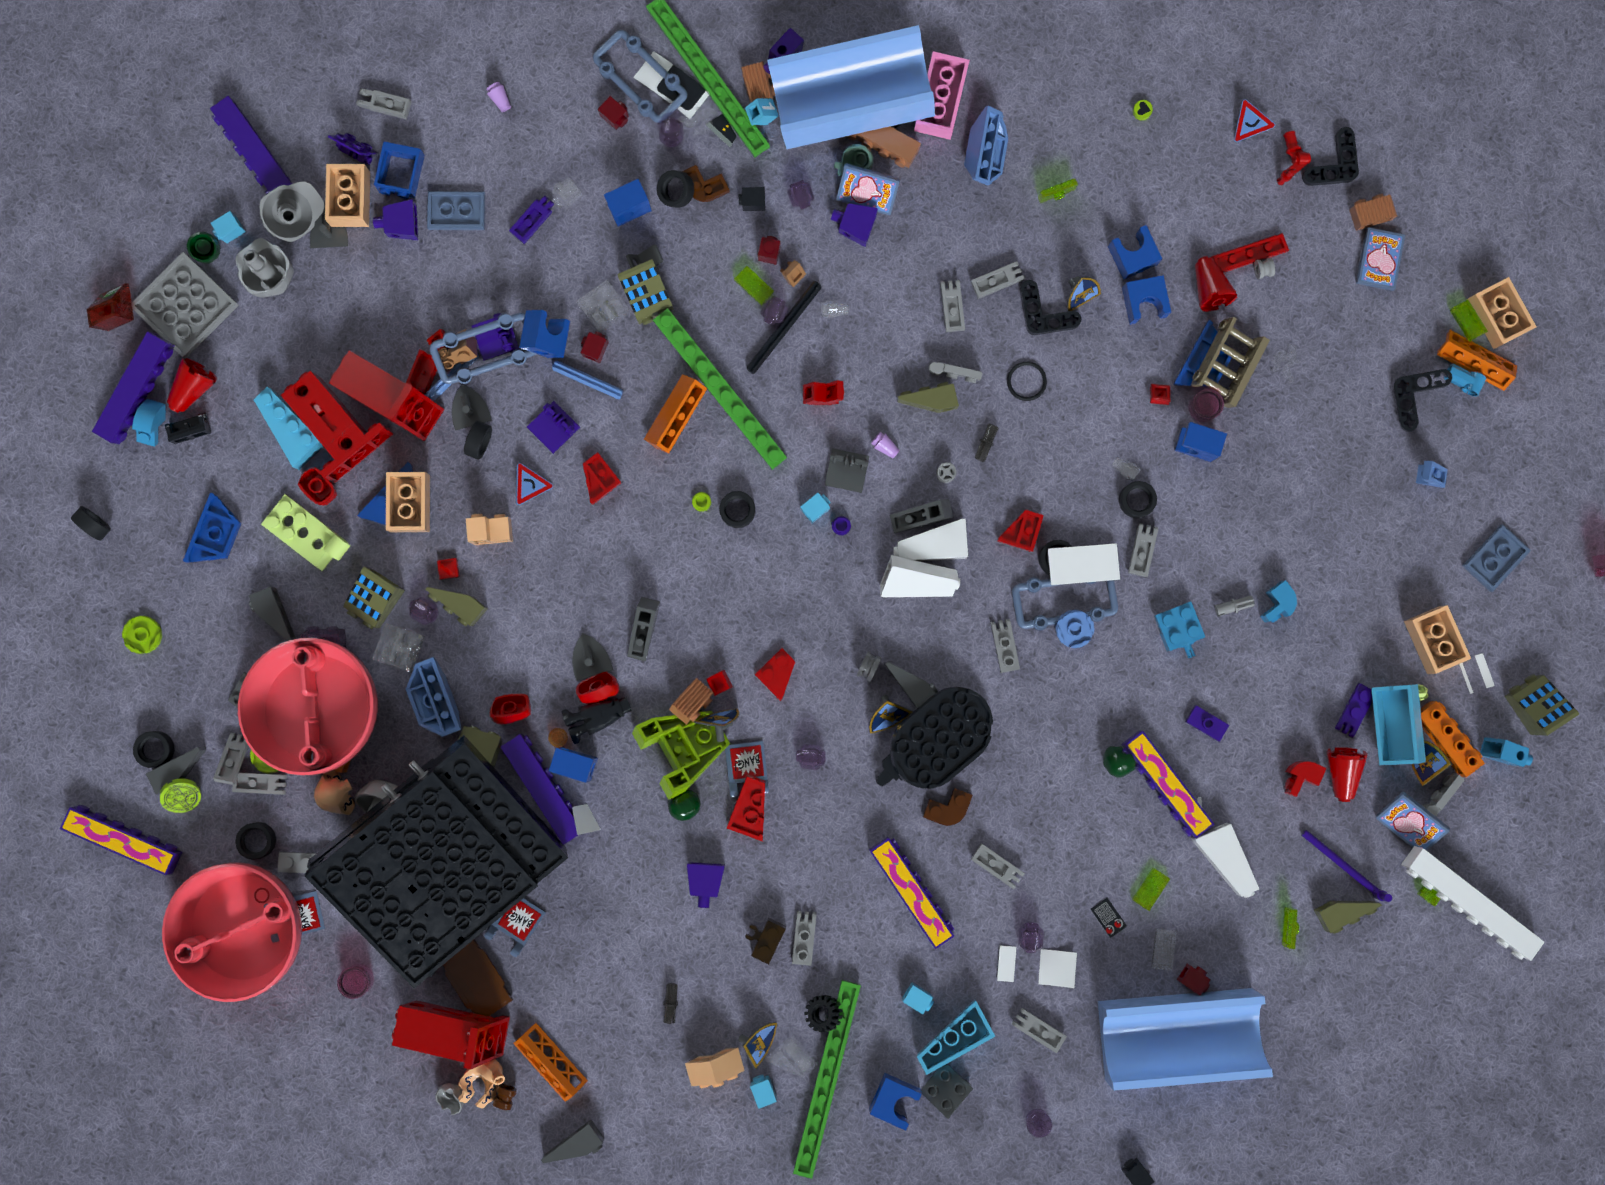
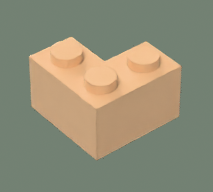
(488, 531)
(715, 1068)

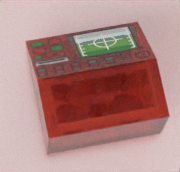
(111, 309)

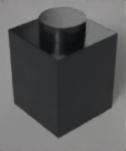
(752, 199)
(1136, 1173)

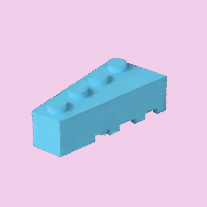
(289, 430)
(957, 1038)

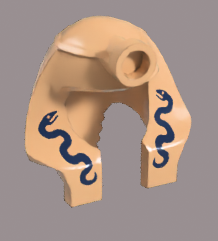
(332, 794)
(492, 1076)

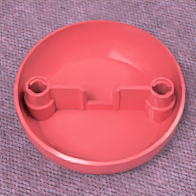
(307, 706)
(231, 932)

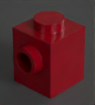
(614, 113)
(769, 250)
(594, 346)
(1194, 979)

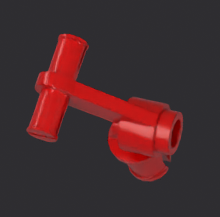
(1299, 158)

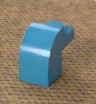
(147, 420)
(1284, 602)

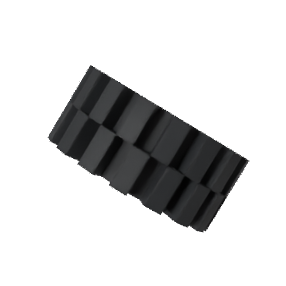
(813, 1013)

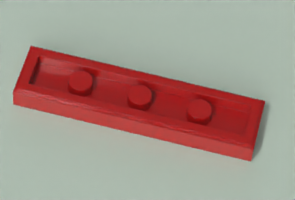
(1251, 252)

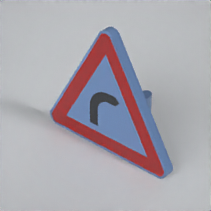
(1251, 122)
(529, 484)

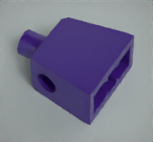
(788, 44)
(399, 220)
(856, 222)
(704, 881)

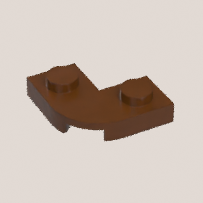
(709, 189)
(949, 814)

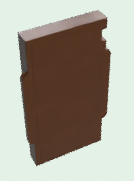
(477, 980)

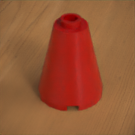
(1212, 285)
(189, 385)
(1346, 771)

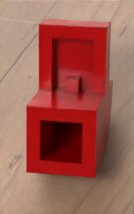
(823, 393)
(1301, 772)

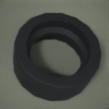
(662, 188)
(477, 440)
(1138, 485)
(735, 495)
(90, 523)
(1043, 552)
(138, 751)
(240, 840)

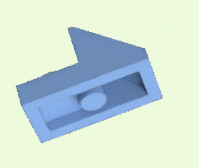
(1431, 474)

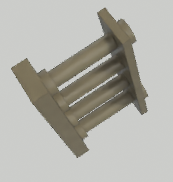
(1247, 363)

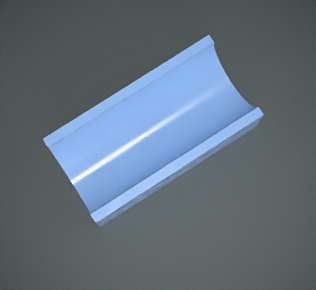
(852, 87)
(1182, 1039)

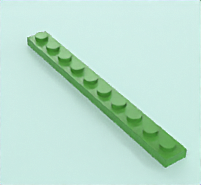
(707, 76)
(719, 388)
(826, 1082)

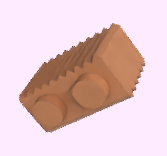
(757, 82)
(1372, 212)
(691, 701)

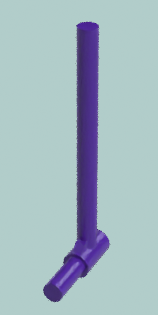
(1377, 893)

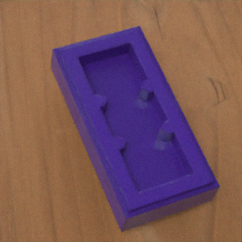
(1207, 723)

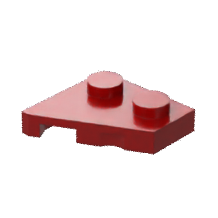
(599, 478)
(1023, 531)
(776, 673)

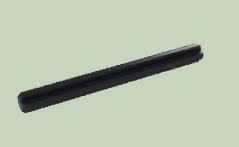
(784, 327)

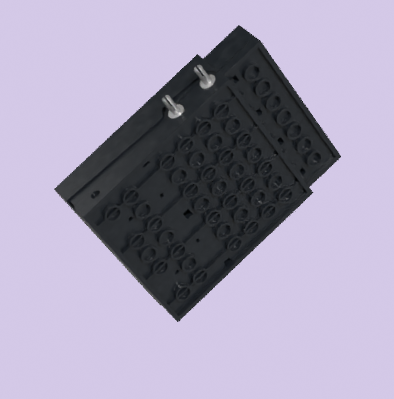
(436, 861)

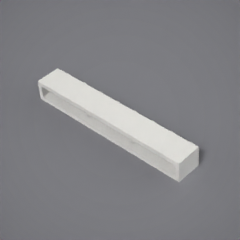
(1473, 903)

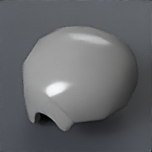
(447, 1097)

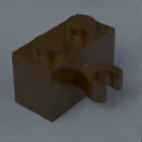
(766, 940)

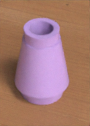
(498, 96)
(885, 445)

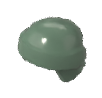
(855, 155)

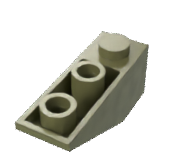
(937, 399)
(464, 606)
(1337, 914)

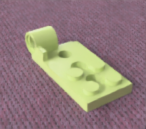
(333, 544)

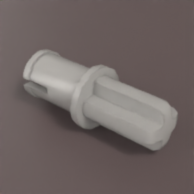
(1234, 605)

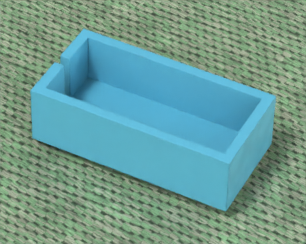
(1398, 725)

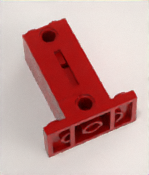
(386, 395)
(333, 425)
(450, 1033)

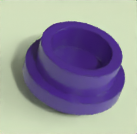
(841, 525)

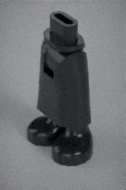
(595, 716)

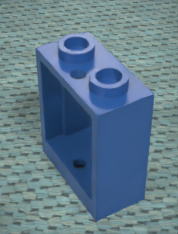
(401, 151)

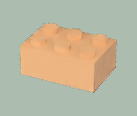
(347, 195)
(1502, 312)
(407, 502)
(1437, 639)

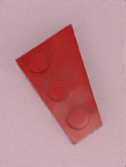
(748, 811)

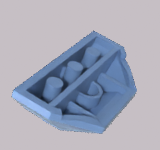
(987, 146)
(433, 699)

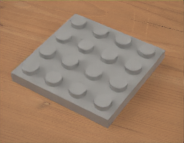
(184, 305)

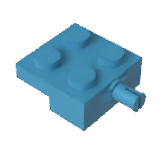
(1180, 628)

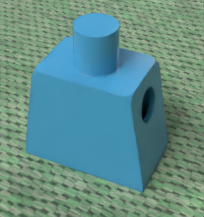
(1510, 752)

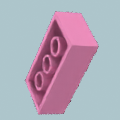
(947, 80)

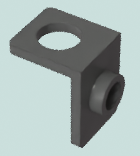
(650, 253)

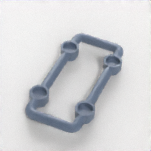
(635, 46)
(451, 340)
(1041, 622)

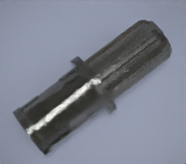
(986, 442)
(670, 1003)

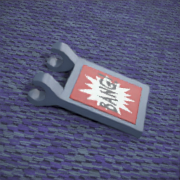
(744, 760)
(310, 914)
(518, 924)

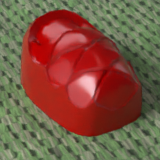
(316, 487)
(597, 688)
(510, 708)

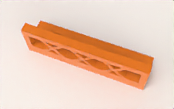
(1478, 359)
(549, 1069)

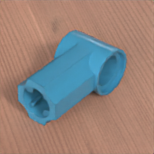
(1469, 381)

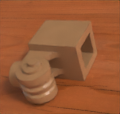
(463, 352)

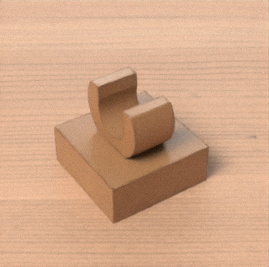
(793, 273)

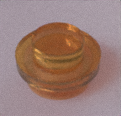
(558, 737)

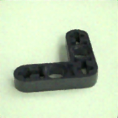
(1343, 164)
(1043, 320)
(1413, 387)

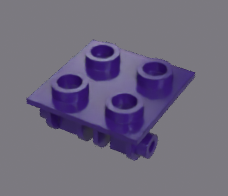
(348, 145)
(496, 341)
(553, 426)

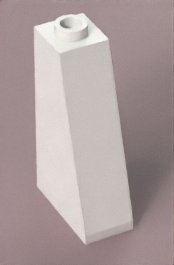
(936, 544)
(917, 579)
(1227, 857)

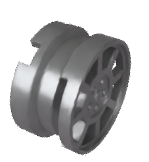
(869, 666)

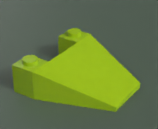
(687, 748)

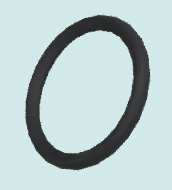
(1032, 397)

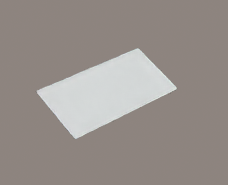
(1083, 564)

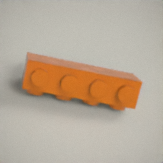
(675, 413)
(1449, 739)

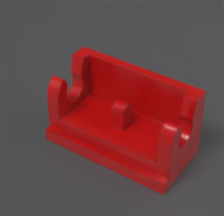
(422, 372)

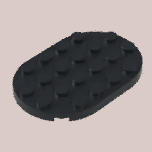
(941, 737)

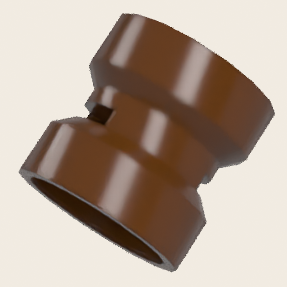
(504, 1097)

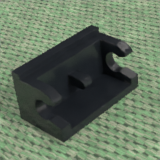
(188, 429)

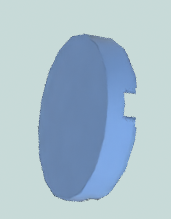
(1074, 628)

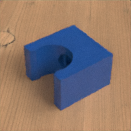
(628, 202)
(1134, 262)
(1146, 290)
(542, 340)
(1201, 442)
(573, 764)
(886, 1096)

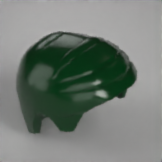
(203, 247)
(1117, 762)
(684, 805)

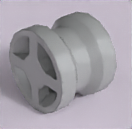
(1264, 268)
(947, 470)

